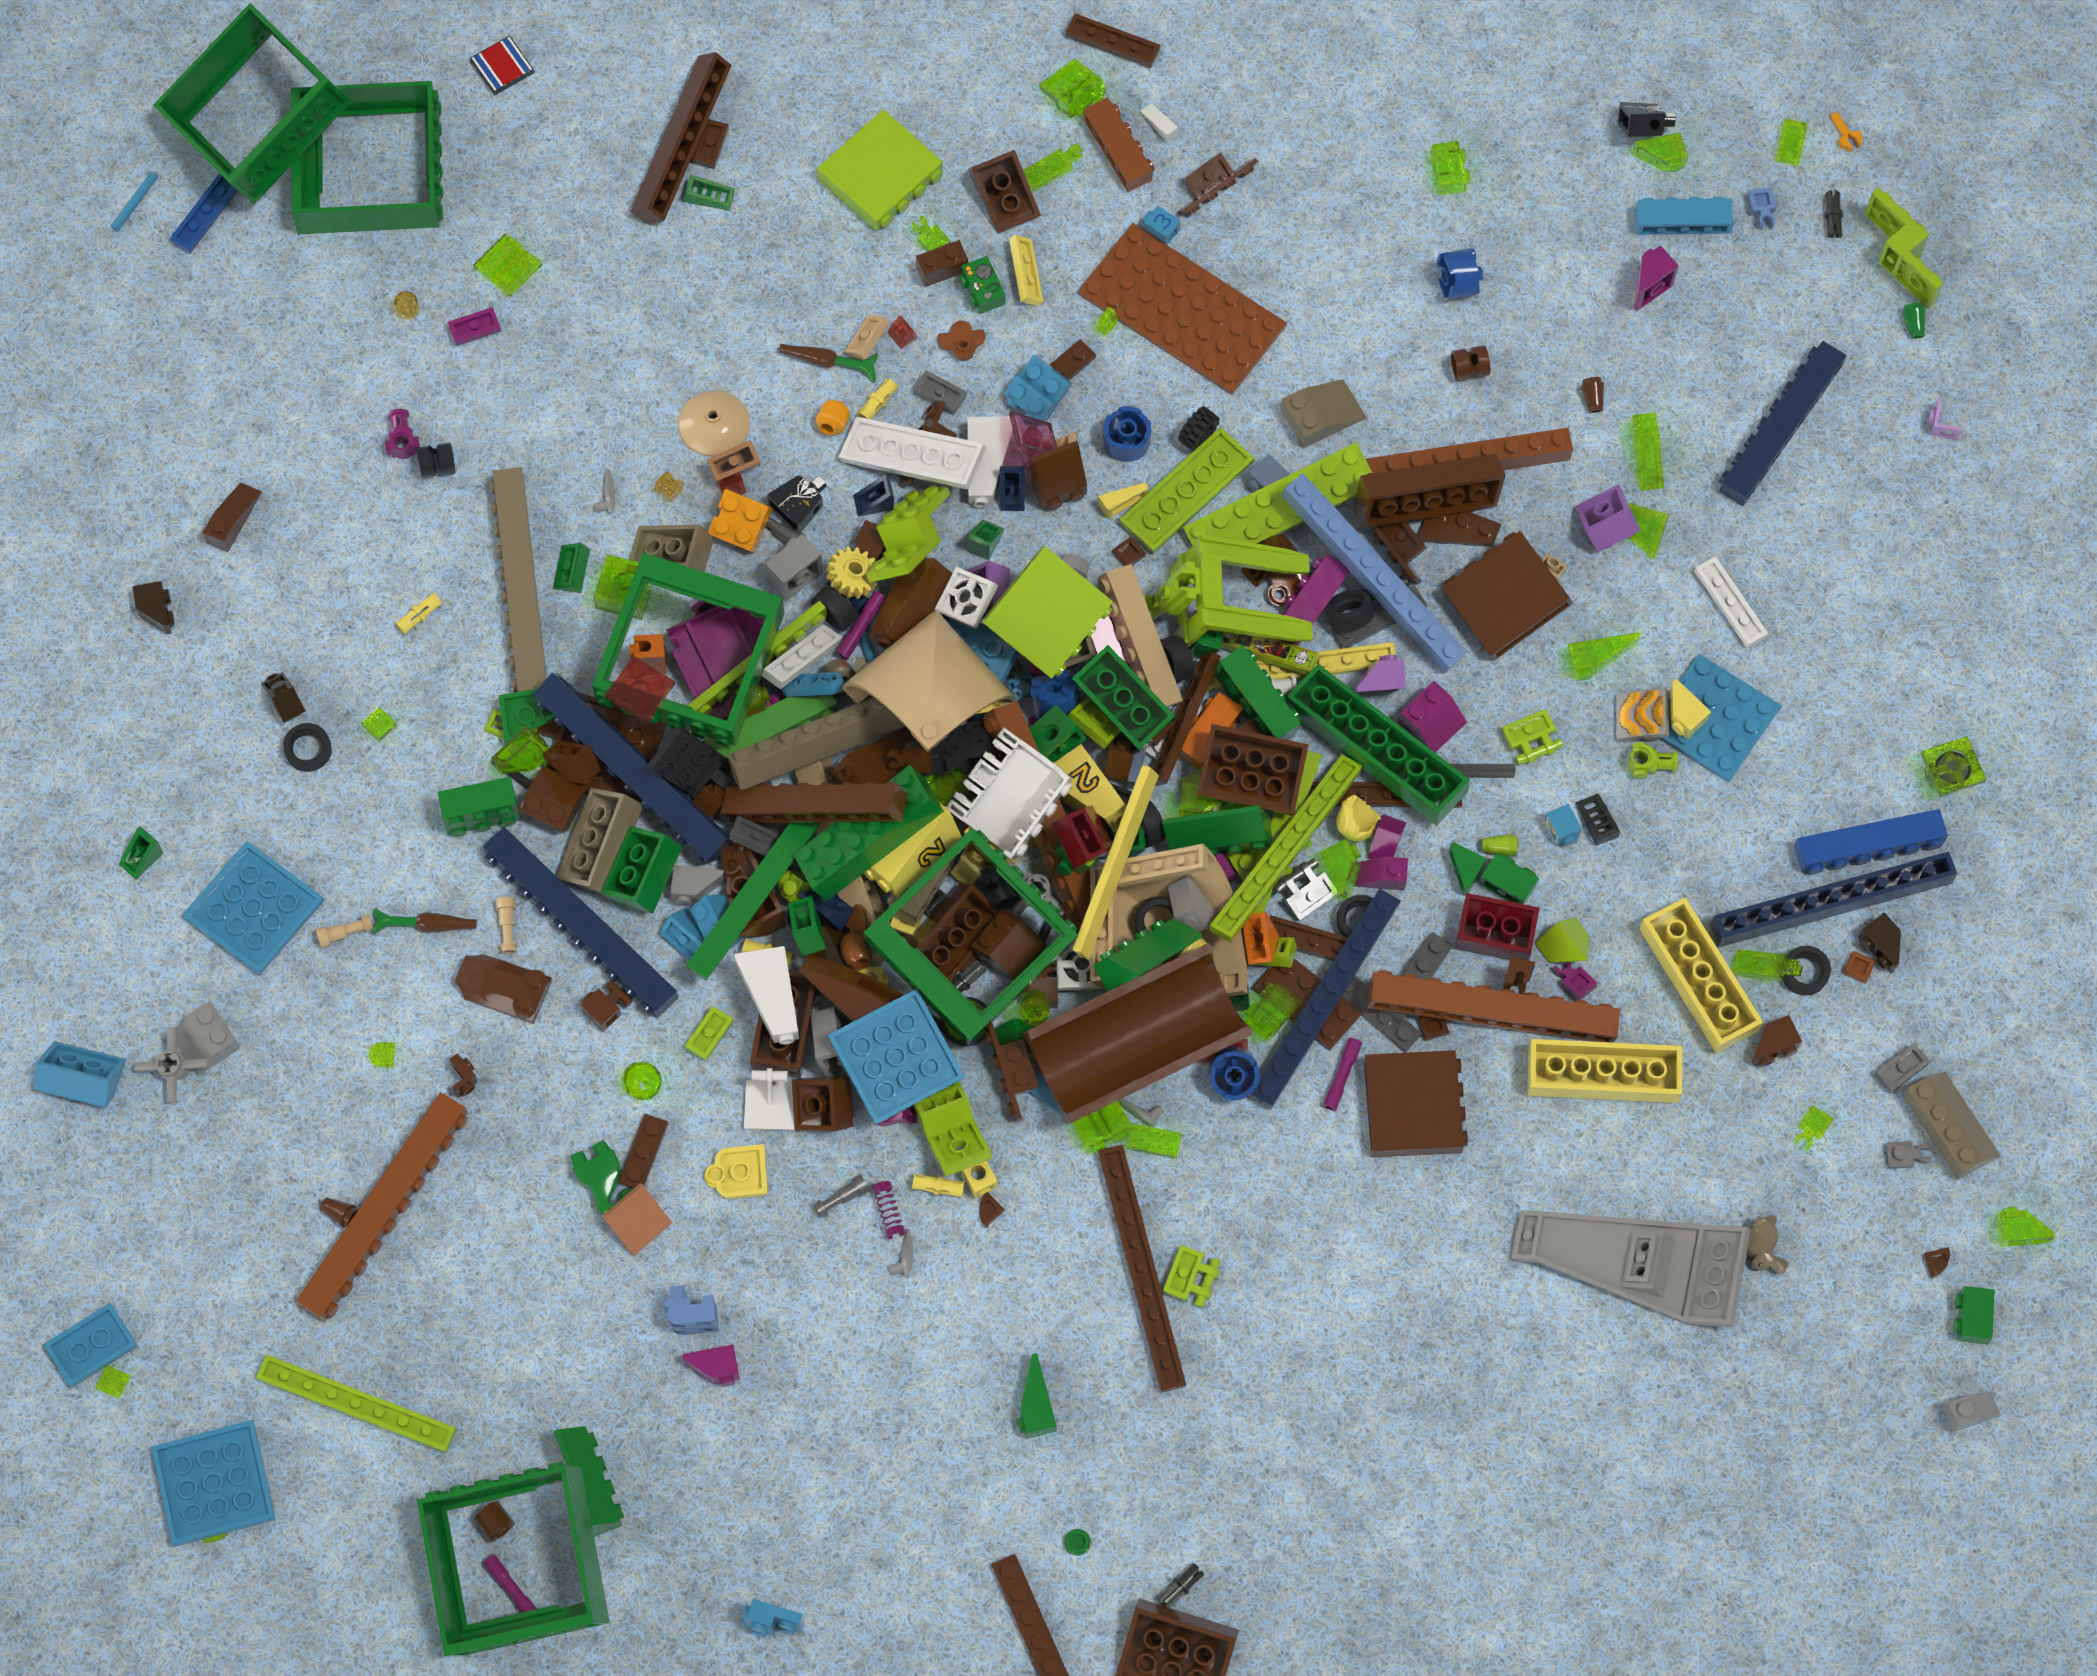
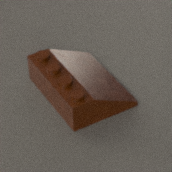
(1252, 769)
(1175, 1644)

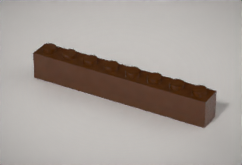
(681, 138)
(816, 803)

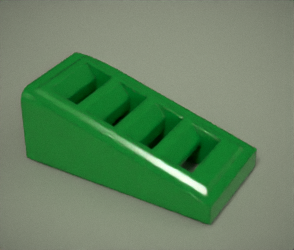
(699, 199)

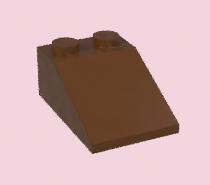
(1004, 191)
(1059, 476)

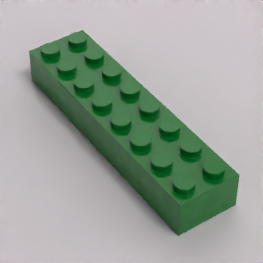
(1378, 744)

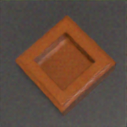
(1859, 967)

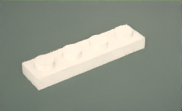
(1731, 602)
(801, 656)

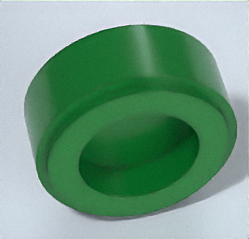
(1077, 1542)

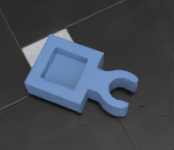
(1762, 203)

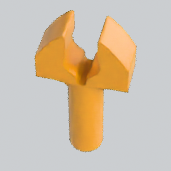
(1845, 132)

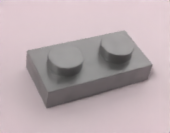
(937, 389)
(1902, 1068)

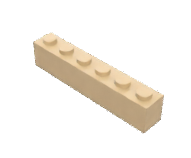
(1138, 633)

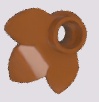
(962, 336)
(1285, 584)

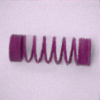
(882, 1186)

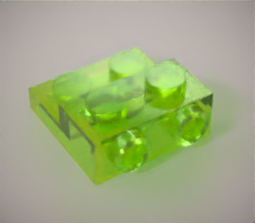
(1073, 88)

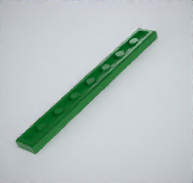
(750, 899)

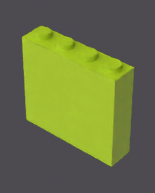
(880, 170)
(1048, 612)

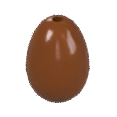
(855, 951)

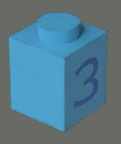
(1161, 224)

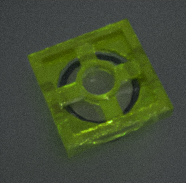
(1952, 769)

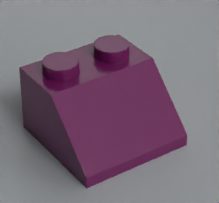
(1432, 717)

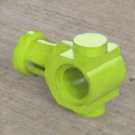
(1653, 760)
(792, 884)

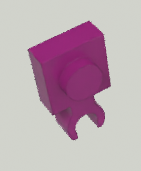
(1576, 982)

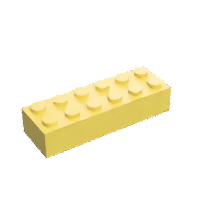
(1700, 975)
(1604, 1071)

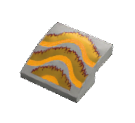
(1642, 715)

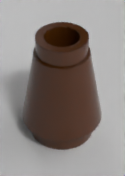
(1593, 393)
(338, 1211)

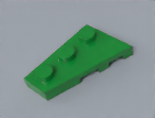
(521, 710)

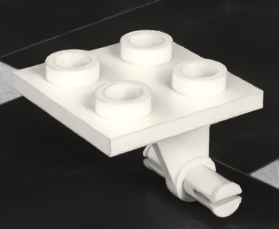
(769, 1101)

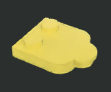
(739, 1172)

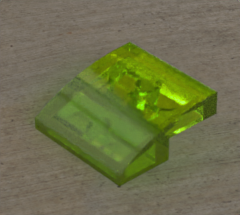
(507, 265)

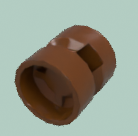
(1462, 364)

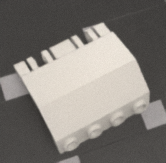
(1013, 796)

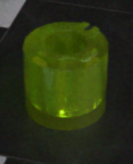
(1034, 1007)

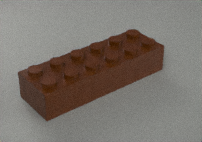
(1428, 490)

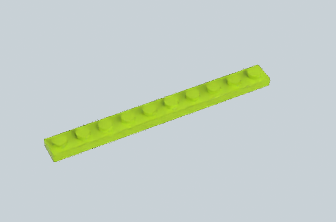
(1285, 848)

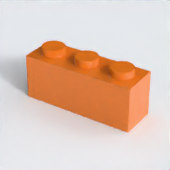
(1217, 711)

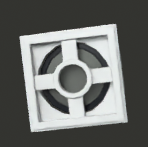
(970, 600)
(1074, 972)

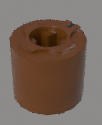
(494, 1521)

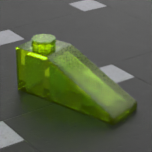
(1647, 451)
(1593, 656)

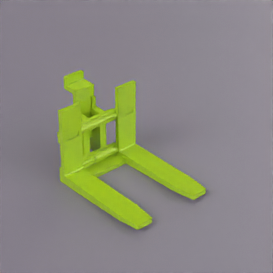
(1203, 570)

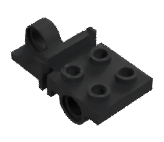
(960, 749)
(690, 762)

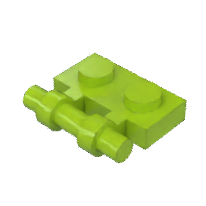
(1528, 730)
(1184, 1272)

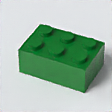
(479, 806)
(641, 869)

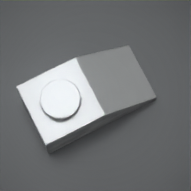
(693, 883)
(1190, 904)
(1971, 1410)

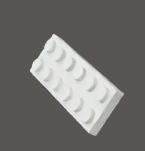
(912, 452)

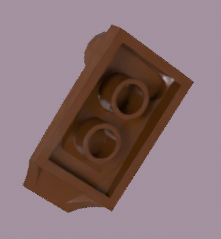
(503, 986)

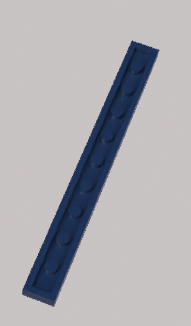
(1325, 998)

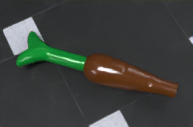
(828, 358)
(424, 922)

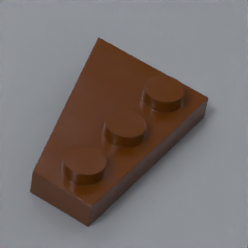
(1460, 528)

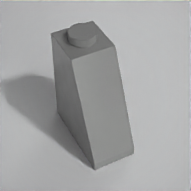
(823, 1024)

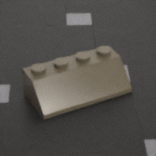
(598, 839)
(1950, 1124)

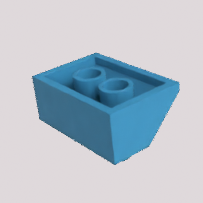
(78, 1074)

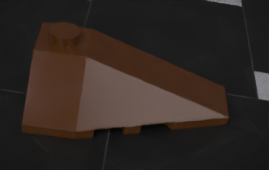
(738, 867)

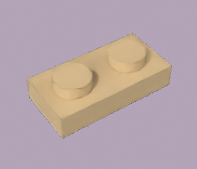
(866, 337)

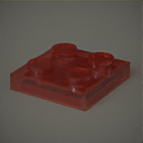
(640, 689)

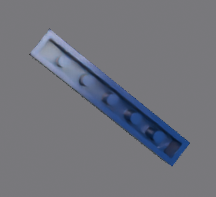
(1871, 841)

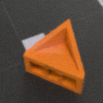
(1260, 938)

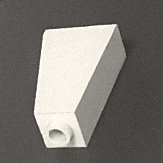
(997, 437)
(769, 985)

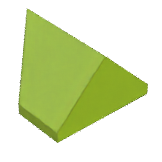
(1565, 942)

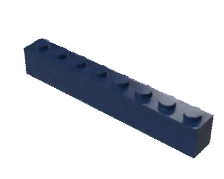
(1782, 423)

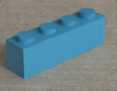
(1684, 216)

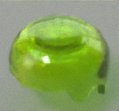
(644, 1073)

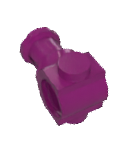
(400, 435)

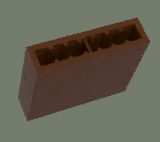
(1506, 594)
(1414, 1103)

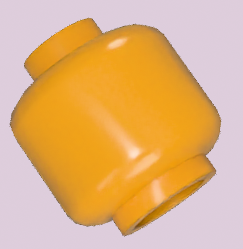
(832, 417)

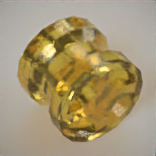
(408, 310)
(669, 486)

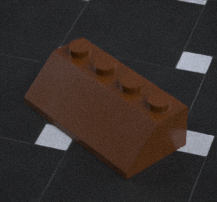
(954, 928)

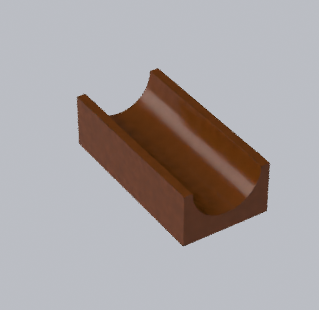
(1135, 1034)

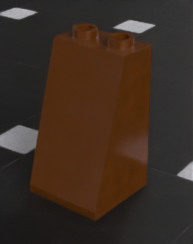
(910, 601)
(871, 761)

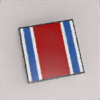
(502, 65)

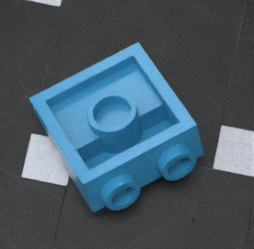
(1037, 389)
(765, 1617)

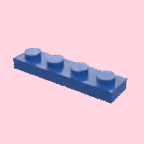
(203, 214)

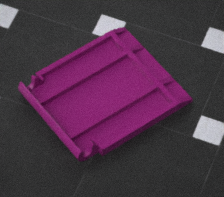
(713, 646)

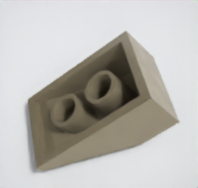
(1321, 411)
(677, 543)

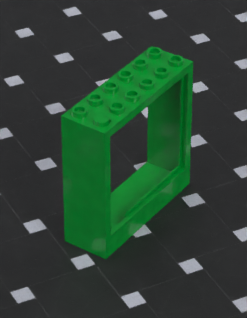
(286, 140)
(308, 168)
(713, 591)
(930, 982)
(465, 1639)

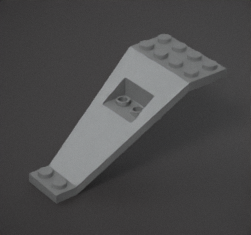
(1689, 1268)

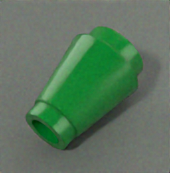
(1915, 319)

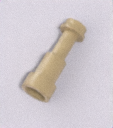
(506, 908)
(339, 932)

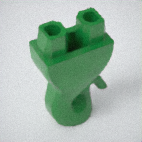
(599, 1175)

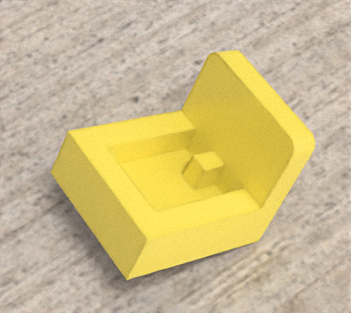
(969, 867)

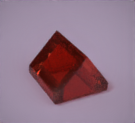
(902, 332)
(733, 483)

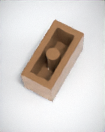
(733, 461)

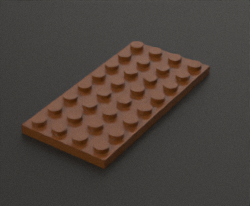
(1182, 308)

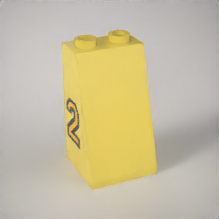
(1091, 788)
(916, 855)

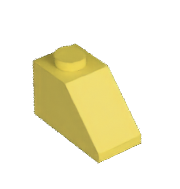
(1686, 711)

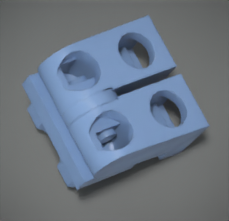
(689, 1317)

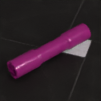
(853, 637)
(1337, 1087)
(502, 1576)

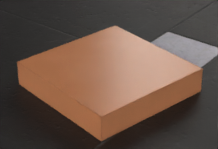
(636, 1219)

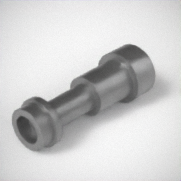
(782, 530)
(856, 1187)

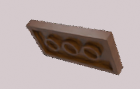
(1303, 984)

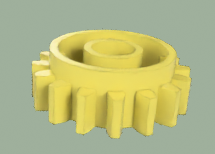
(848, 573)

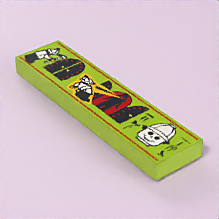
(1273, 651)

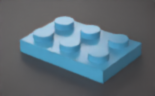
(90, 1345)

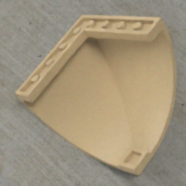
(929, 681)
(1149, 877)

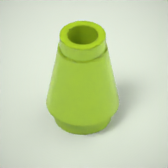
(1501, 844)

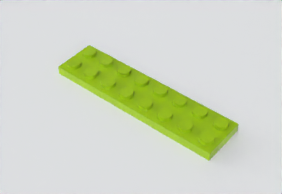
(1268, 514)

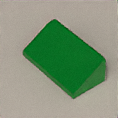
(571, 567)

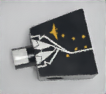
(1644, 119)
(798, 501)

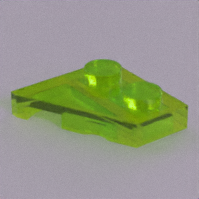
(1652, 529)

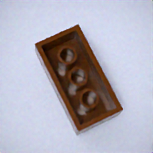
(788, 1056)

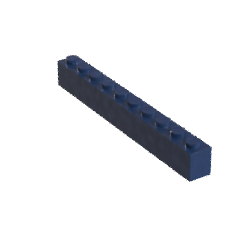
(631, 766)
(1833, 899)
(580, 922)

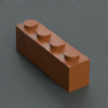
(1118, 144)

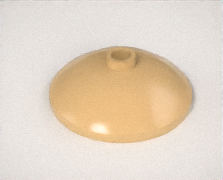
(715, 435)

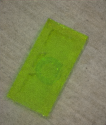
(1791, 142)
(1154, 1141)

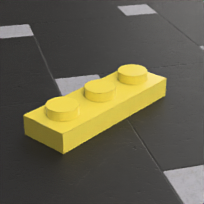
(1026, 270)

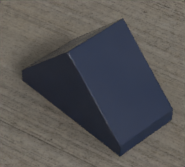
(1012, 488)
(875, 497)

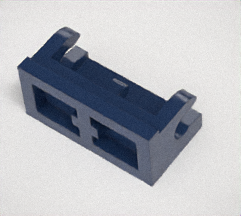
(834, 909)

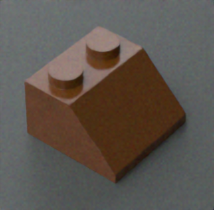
(553, 799)
(1008, 945)
(822, 1103)

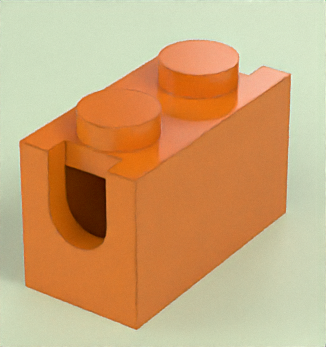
(650, 650)

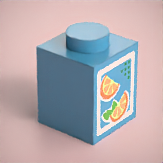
(1563, 825)

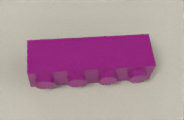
(1315, 590)

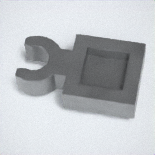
(1903, 1155)

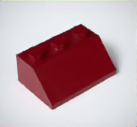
(1497, 927)

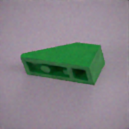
(1036, 1408)

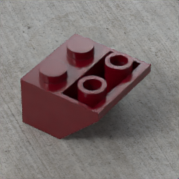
(1082, 836)

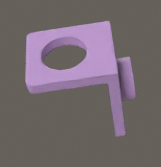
(1937, 428)

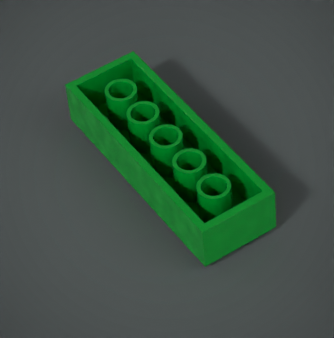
(852, 848)

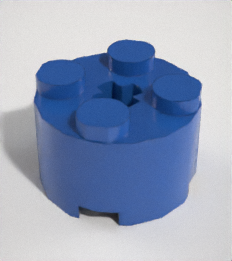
(1459, 273)
(1127, 434)
(1056, 691)
(1224, 1062)

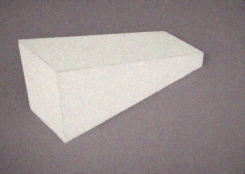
(1160, 123)

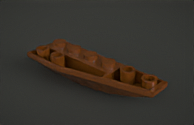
(850, 989)

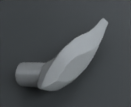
(609, 493)
(1143, 1114)
(907, 1256)

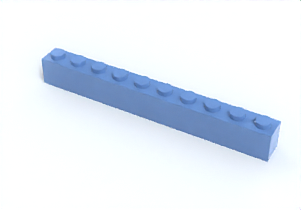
(1373, 573)

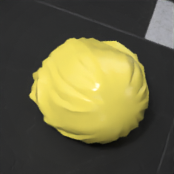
(1356, 819)

